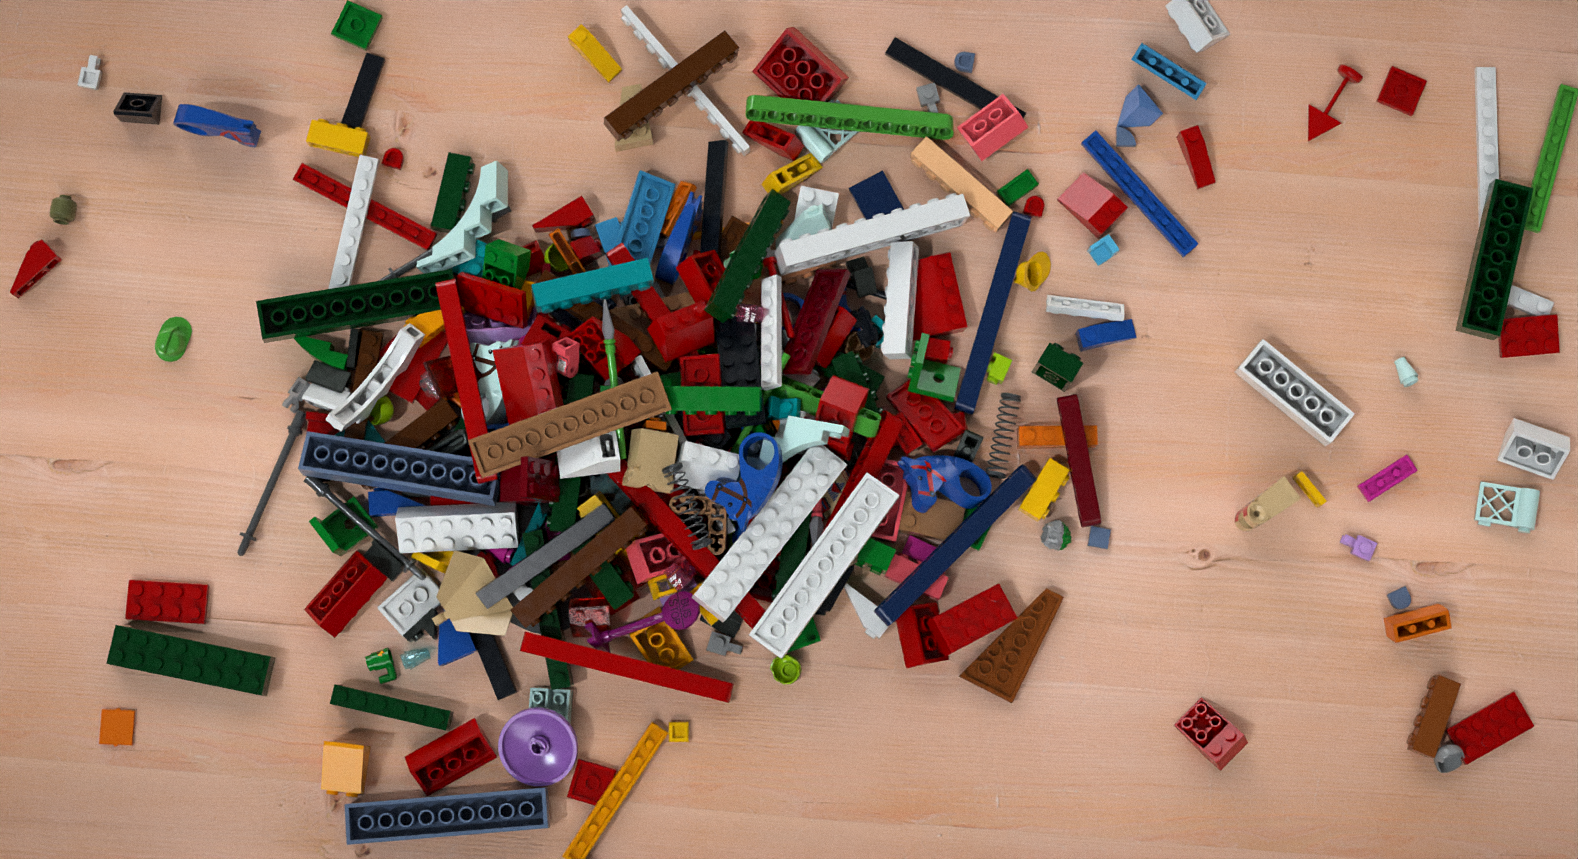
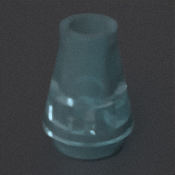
(414, 657)

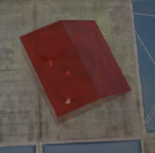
(589, 611)

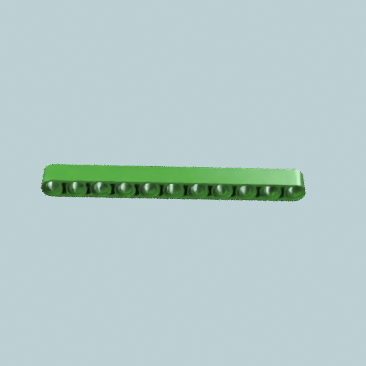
(849, 117)
(867, 420)

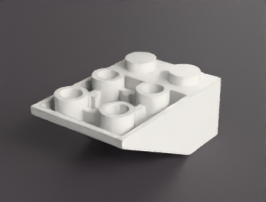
(590, 457)

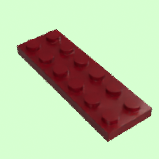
(815, 320)

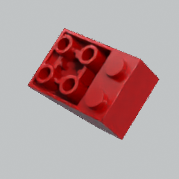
(593, 347)
(1211, 733)

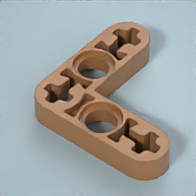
(707, 510)

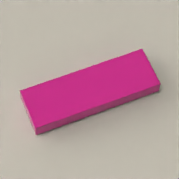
(1387, 478)

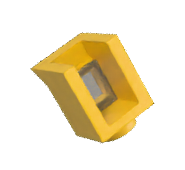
(660, 587)

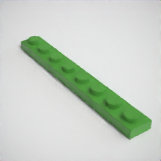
(1550, 155)

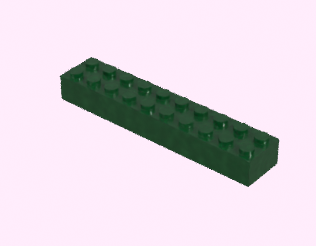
(349, 306)

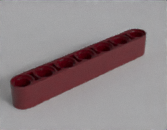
(1079, 460)

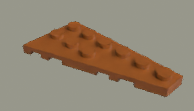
(1008, 658)

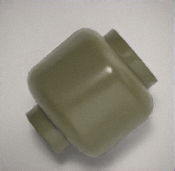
(63, 210)

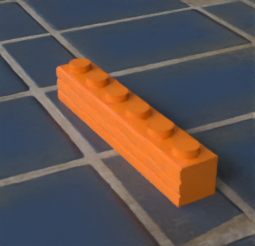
(566, 251)

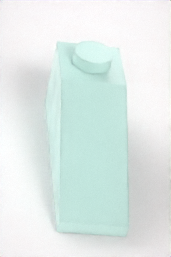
(807, 222)

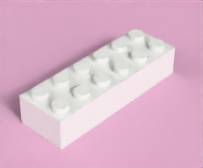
(1294, 392)
(457, 527)

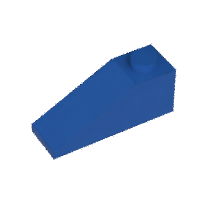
(1105, 334)
(386, 502)

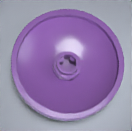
(538, 746)

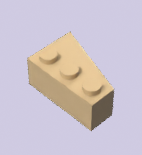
(640, 137)

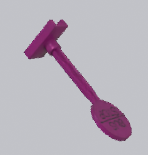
(678, 613)

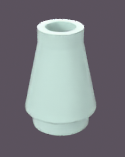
(1406, 373)

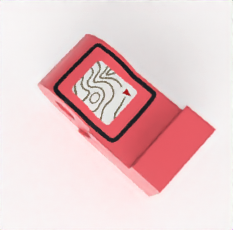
(567, 357)

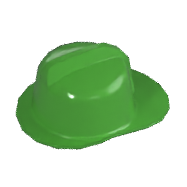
(173, 339)

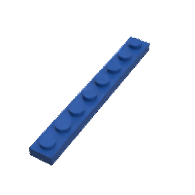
(1139, 193)

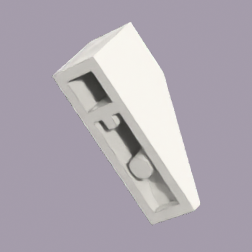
(865, 611)

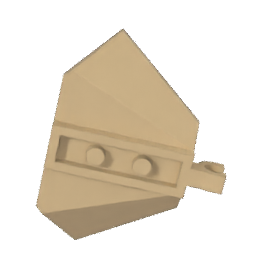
(461, 604)

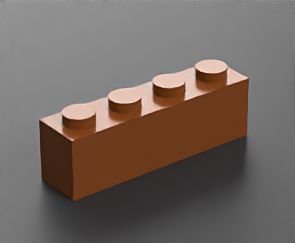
(1433, 716)

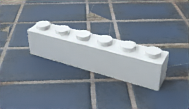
(901, 300)

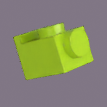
(998, 369)

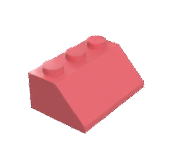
(992, 127)

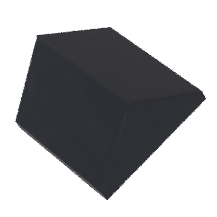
(139, 108)

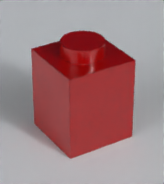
(938, 350)

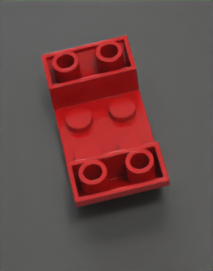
(841, 406)

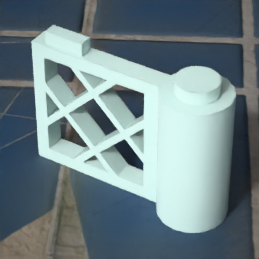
(819, 143)
(1524, 507)

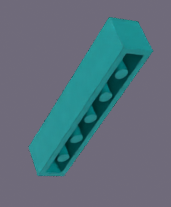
(592, 285)

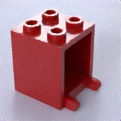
(537, 332)

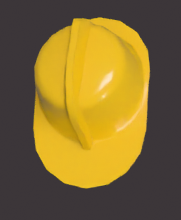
(1033, 272)

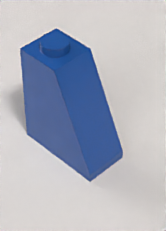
(453, 644)

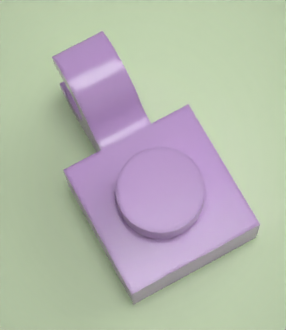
(1360, 546)

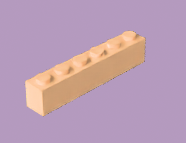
(957, 180)

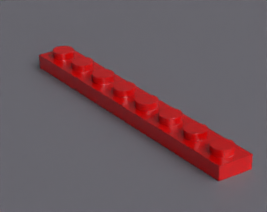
(376, 213)

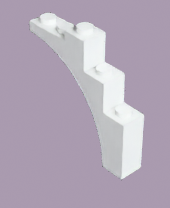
(377, 384)

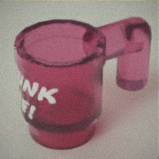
(749, 313)
(678, 576)

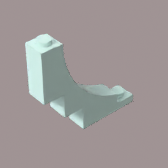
(460, 242)
(798, 436)

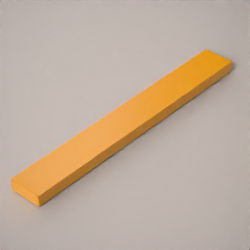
(615, 793)

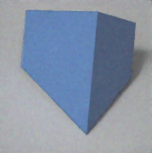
(1138, 110)

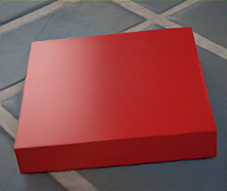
(1401, 91)
(590, 781)

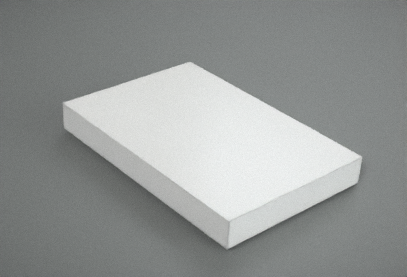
(410, 603)

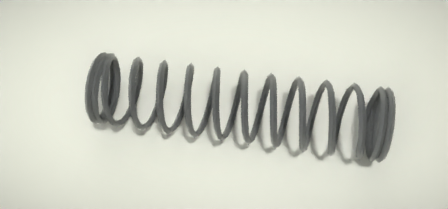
(1006, 396)
(702, 542)

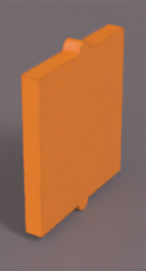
(117, 727)

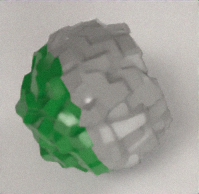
(1056, 535)

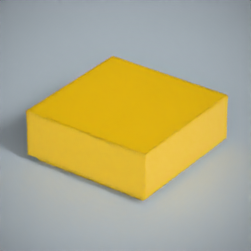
(678, 731)

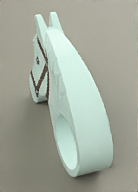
(489, 381)

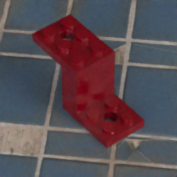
(530, 482)

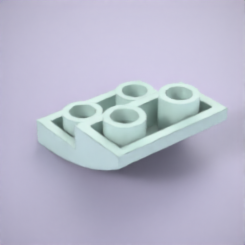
(556, 700)

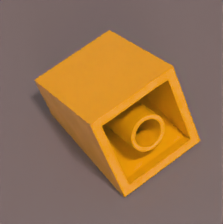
(344, 768)

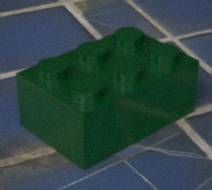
(1057, 366)

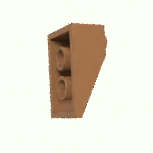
(935, 523)

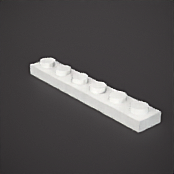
(771, 332)

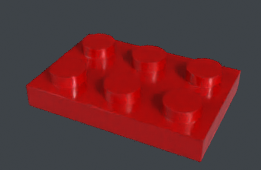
(1529, 336)

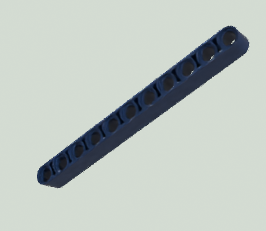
(992, 313)
(955, 545)

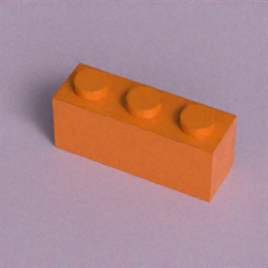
(1417, 623)

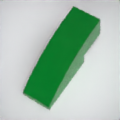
(323, 352)

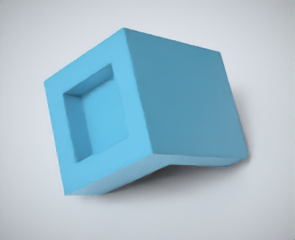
(1103, 250)

